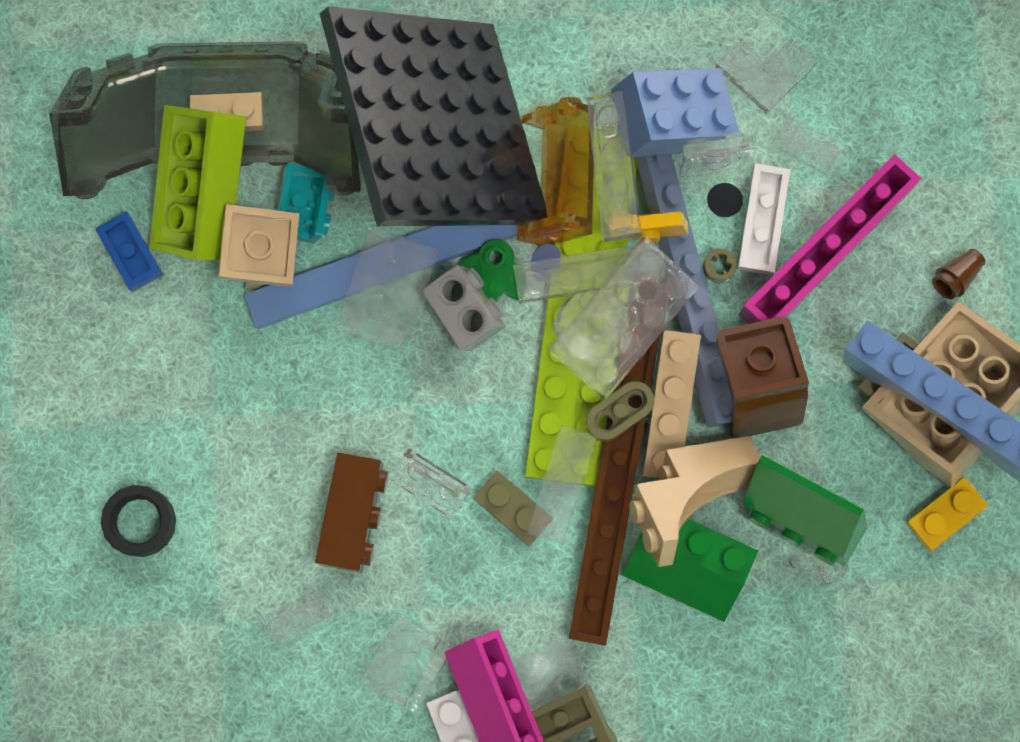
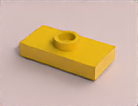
(661, 225)

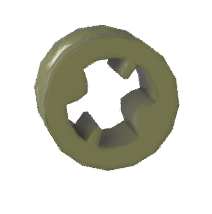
(730, 262)

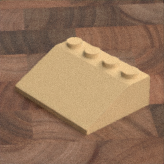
(974, 356)

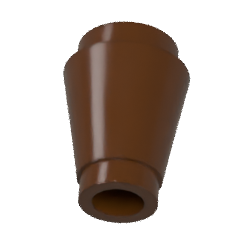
(958, 274)

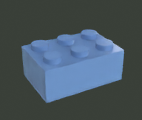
(675, 108)

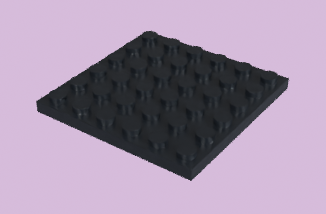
(433, 120)

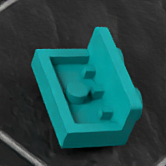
(305, 193)

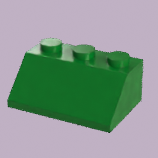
(804, 512)
(704, 573)

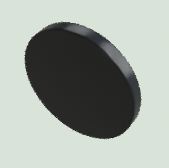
(725, 200)

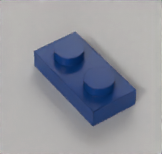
(129, 251)

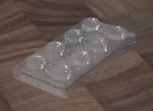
(624, 318)

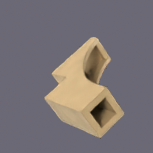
(686, 483)

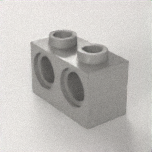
(458, 314)

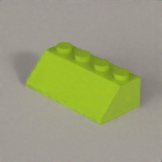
(195, 180)

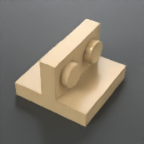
(258, 246)

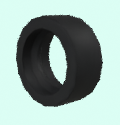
(118, 501)

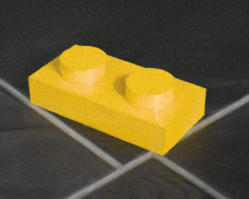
(947, 514)

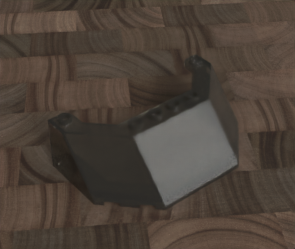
(114, 116)

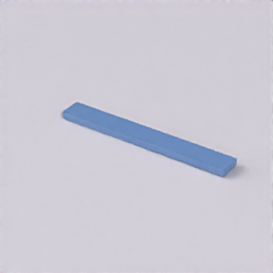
(332, 280)

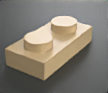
(236, 103)

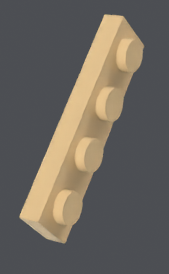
(671, 397)

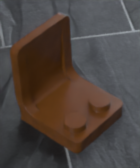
(763, 376)

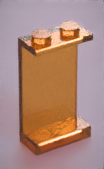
(565, 173)

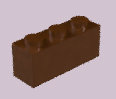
(351, 513)

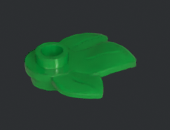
(496, 278)

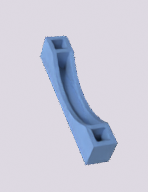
(912, 376)

